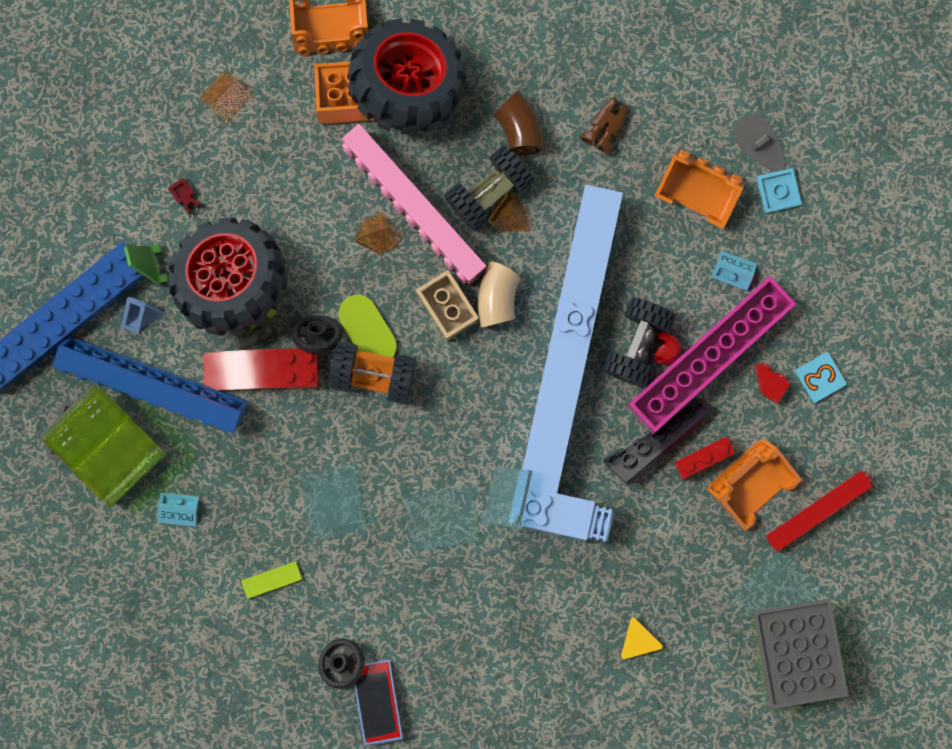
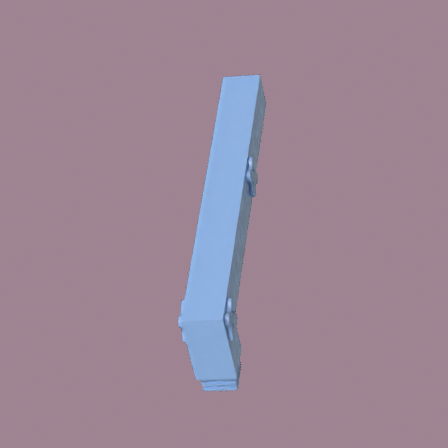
(563, 374)

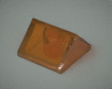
(225, 96)

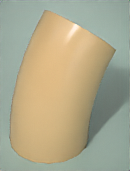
(497, 294)

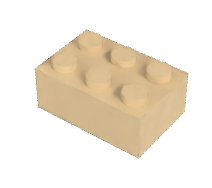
(447, 305)

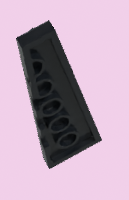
(645, 452)

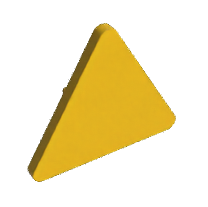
(639, 641)

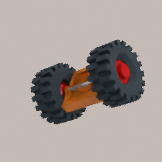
(372, 372)

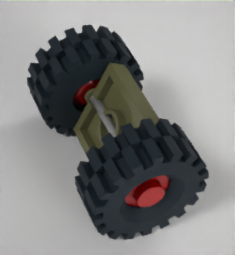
(508, 174)

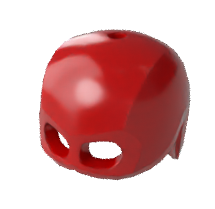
(670, 349)

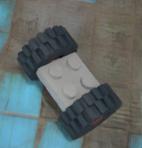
(650, 318)

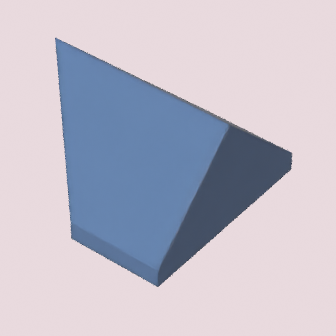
(138, 315)

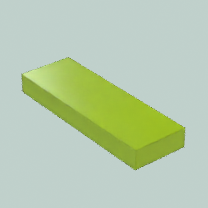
(271, 580)

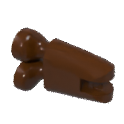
(606, 123)

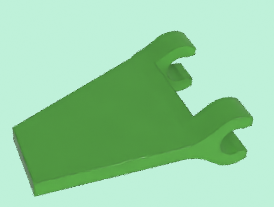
(144, 261)

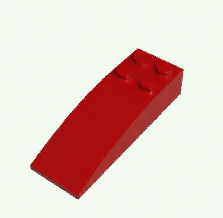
(261, 369)

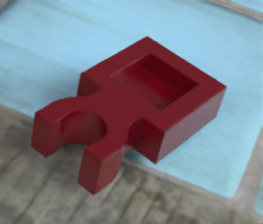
(182, 193)

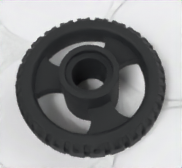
(316, 334)
(348, 663)

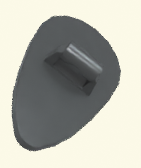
(759, 141)

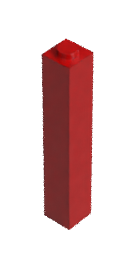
(819, 510)

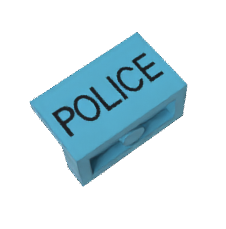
(734, 270)
(178, 509)

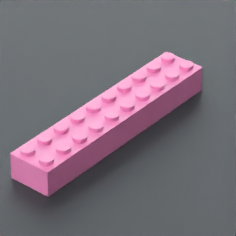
(413, 204)

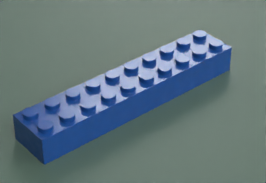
(65, 314)
(150, 384)

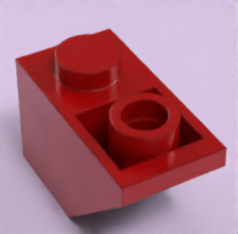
(770, 384)

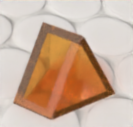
(510, 215)
(375, 234)

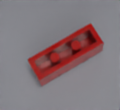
(704, 458)

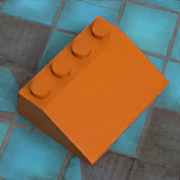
(333, 95)

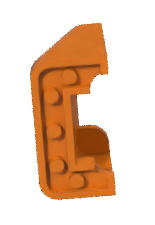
(753, 482)

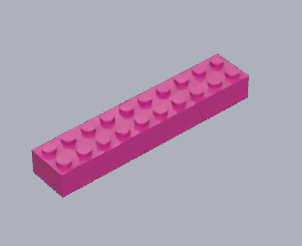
(711, 355)

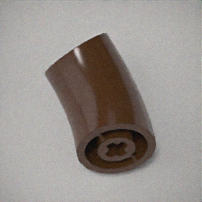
(520, 126)

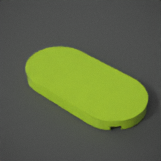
(366, 326)

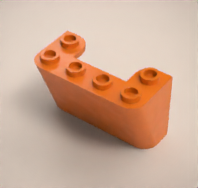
(327, 26)
(700, 187)

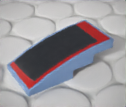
(378, 704)

